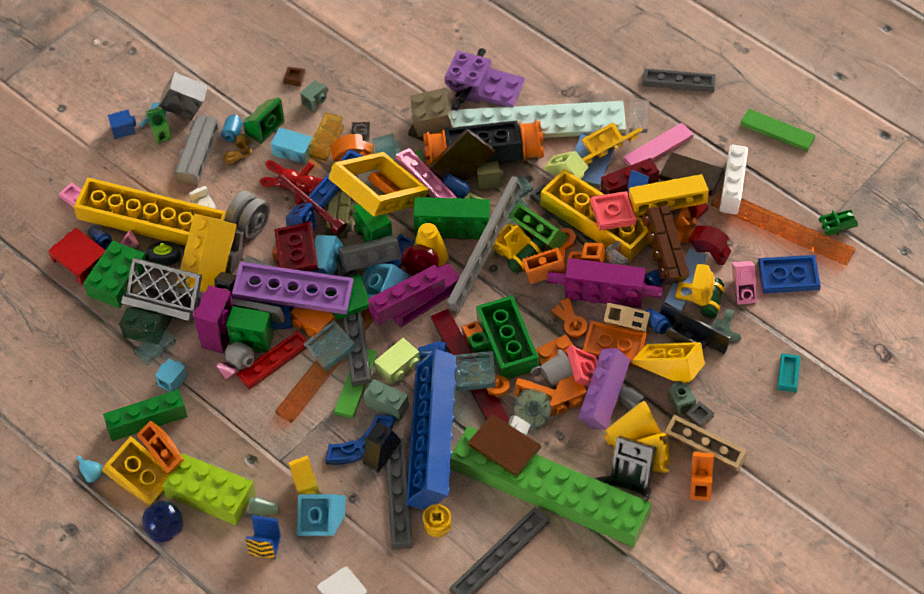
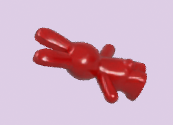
(302, 180)

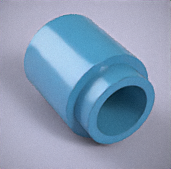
(231, 128)

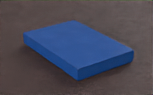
(789, 274)

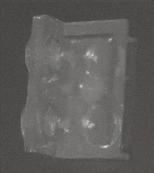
(614, 256)

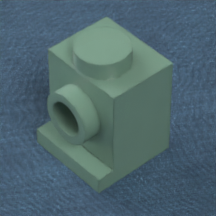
(314, 95)
(681, 397)

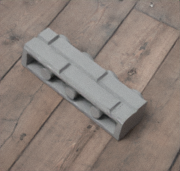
(196, 150)

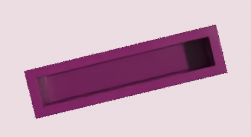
(451, 279)
(407, 294)

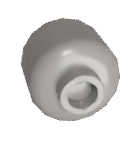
(239, 355)

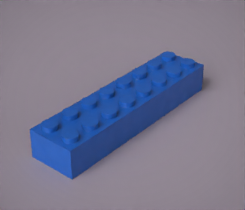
(431, 430)

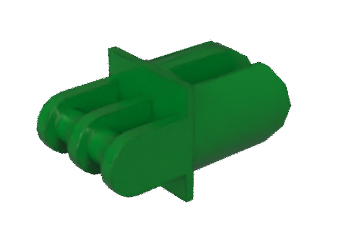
(838, 222)

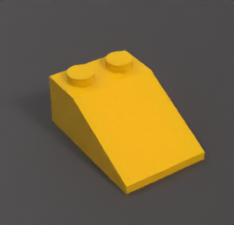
(672, 360)
(136, 471)

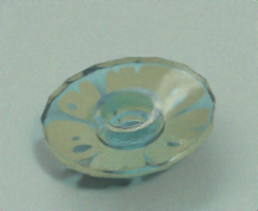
(524, 403)

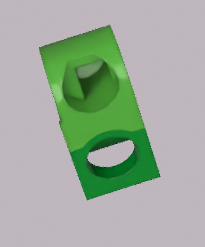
(158, 124)

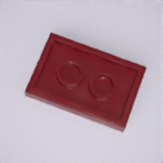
(296, 247)

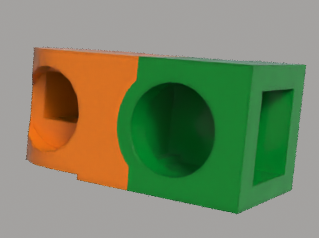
(475, 337)

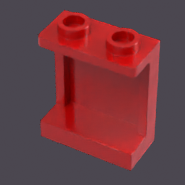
(77, 254)

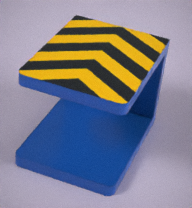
(266, 537)

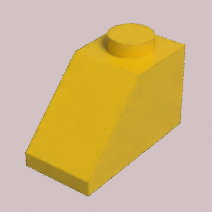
(303, 476)

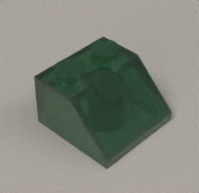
(143, 324)

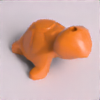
(684, 224)

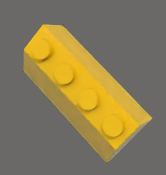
(207, 249)

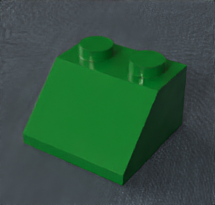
(264, 120)

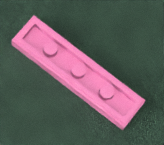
(660, 145)
(422, 173)

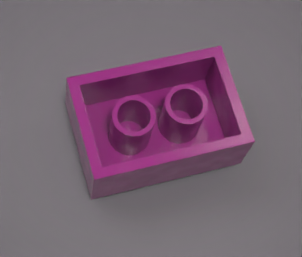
(212, 318)

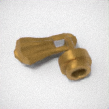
(231, 157)

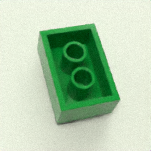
(111, 274)

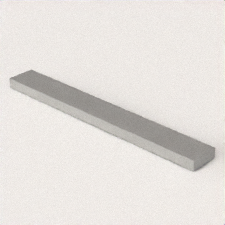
(484, 245)

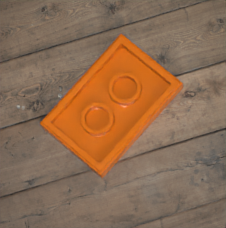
(610, 336)

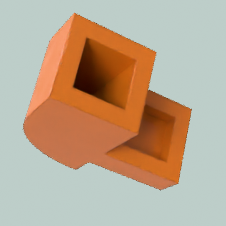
(347, 142)
(590, 252)
(701, 476)

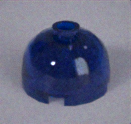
(162, 520)

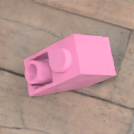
(744, 282)

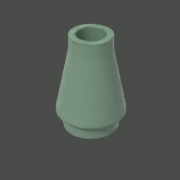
(261, 507)

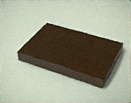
(462, 156)
(682, 166)

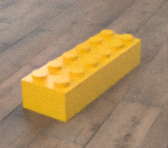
(570, 200)

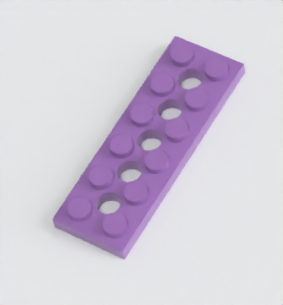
(299, 298)

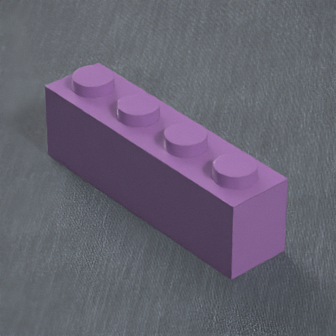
(604, 389)

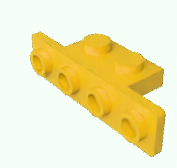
(605, 139)

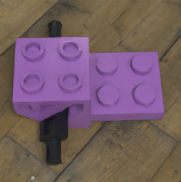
(475, 81)

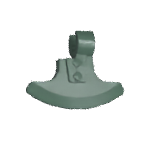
(724, 325)

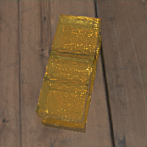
(325, 135)

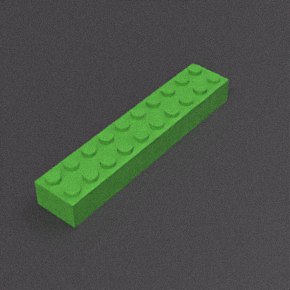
(560, 492)

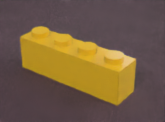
(674, 193)

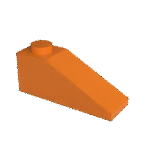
(161, 446)

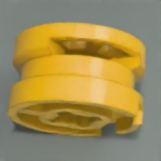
(437, 520)

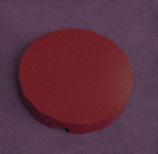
(418, 258)

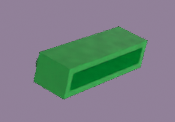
(134, 417)

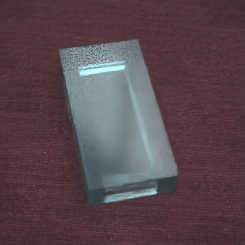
(150, 351)

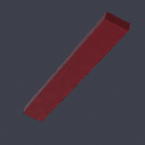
(457, 345)

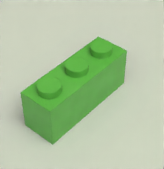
(538, 226)

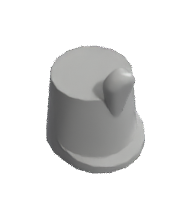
(554, 369)

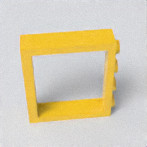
(343, 176)

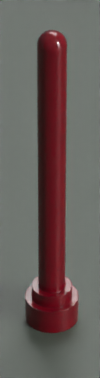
(337, 225)

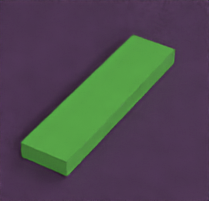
(778, 130)
(350, 395)

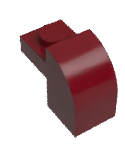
(711, 240)

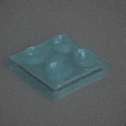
(330, 345)
(475, 371)

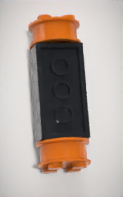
(509, 139)

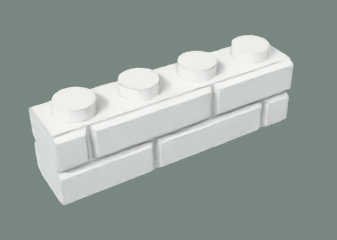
(733, 179)

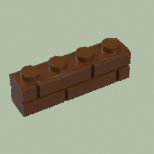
(666, 245)

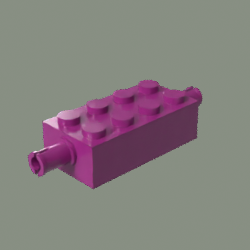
(604, 283)

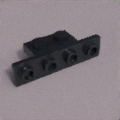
(691, 330)

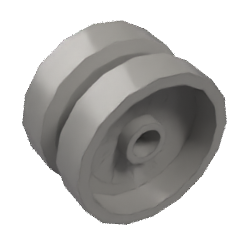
(248, 213)

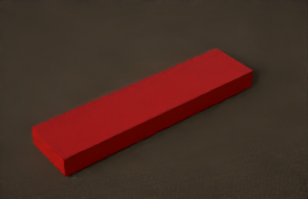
(272, 360)

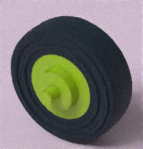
(163, 253)

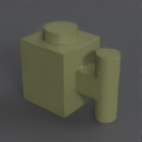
(489, 175)

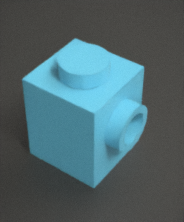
(171, 375)

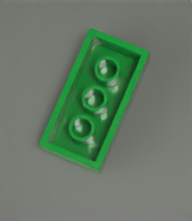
(453, 216)
(507, 337)

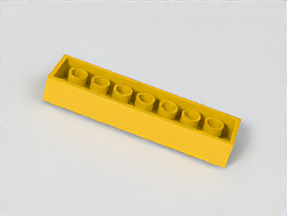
(139, 211)

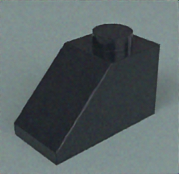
(379, 446)

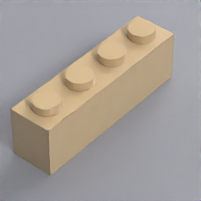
(706, 442)

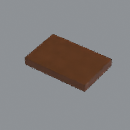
(504, 445)

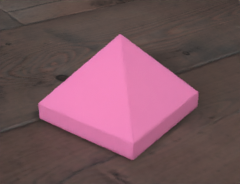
(130, 240)
(227, 370)

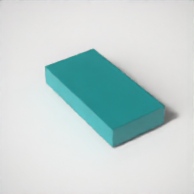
(788, 372)

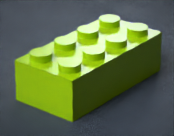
(209, 489)

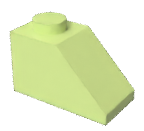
(569, 161)

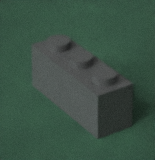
(369, 253)

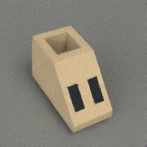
(626, 317)

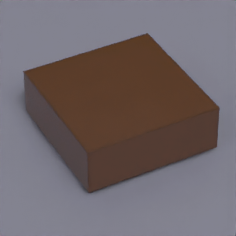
(294, 76)

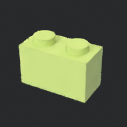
(397, 361)

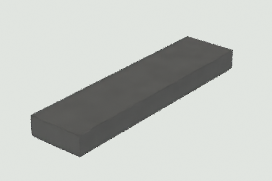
(679, 80)

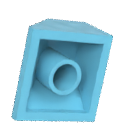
(381, 277)
(320, 514)

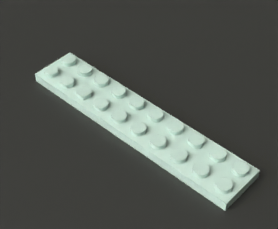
(555, 119)

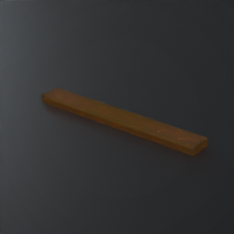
(791, 230)
(310, 383)

